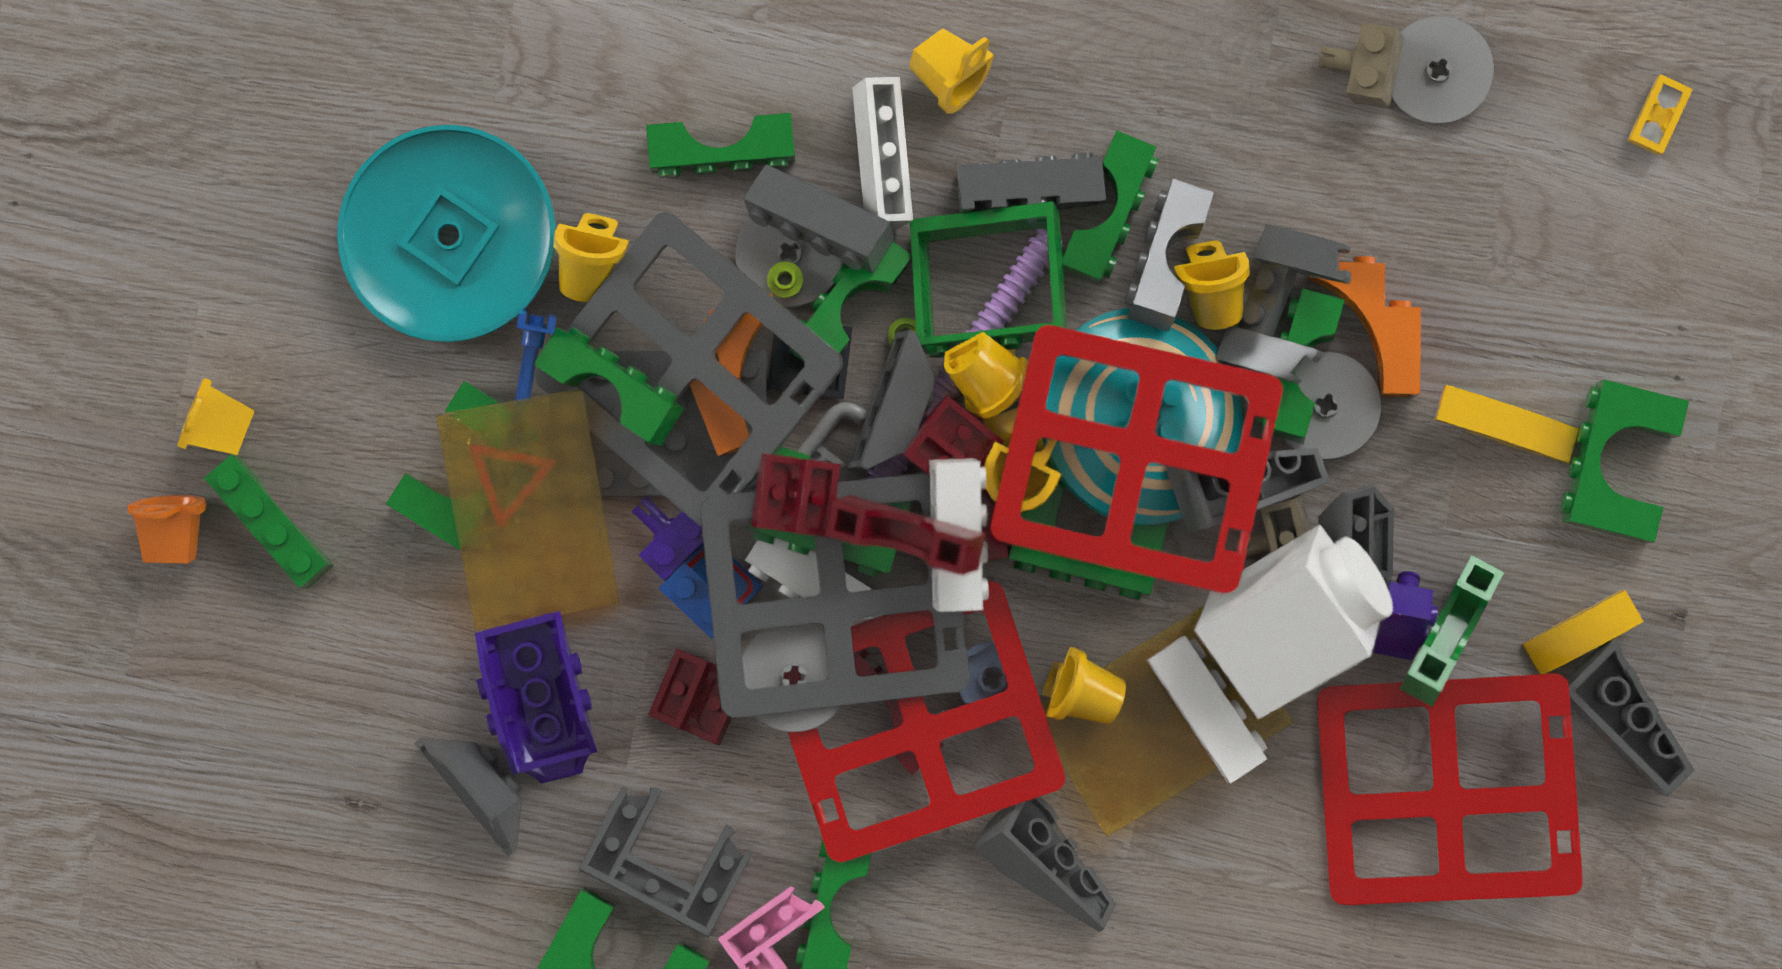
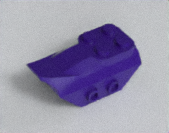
(536, 697)

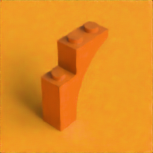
(1391, 328)
(723, 424)

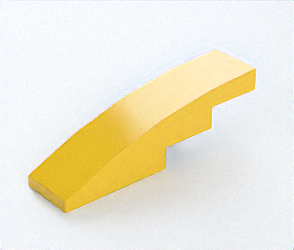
(1506, 424)

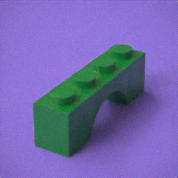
(766, 142)
(1125, 166)
(827, 308)
(1314, 323)
(644, 409)
(268, 522)
(1451, 631)
(824, 945)

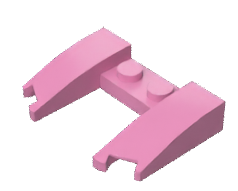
(752, 938)

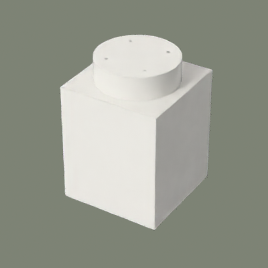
(1296, 619)

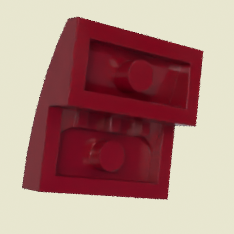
(950, 434)
(794, 494)
(691, 698)

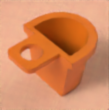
(168, 527)

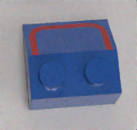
(690, 592)

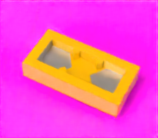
(1659, 115)

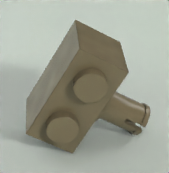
(1370, 65)
(1282, 524)

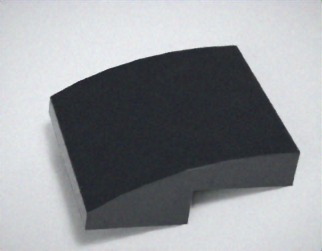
(786, 367)

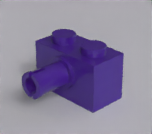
(673, 538)
(1411, 616)

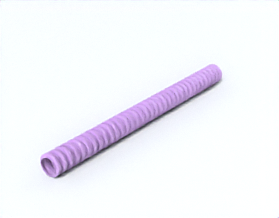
(995, 316)

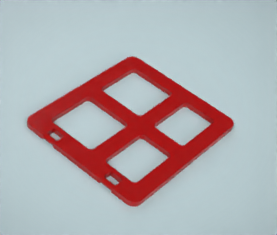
(1137, 448)
(922, 735)
(1447, 799)

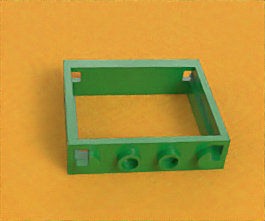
(978, 224)

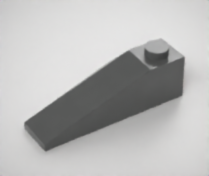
(1035, 853)

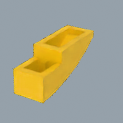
(1582, 632)

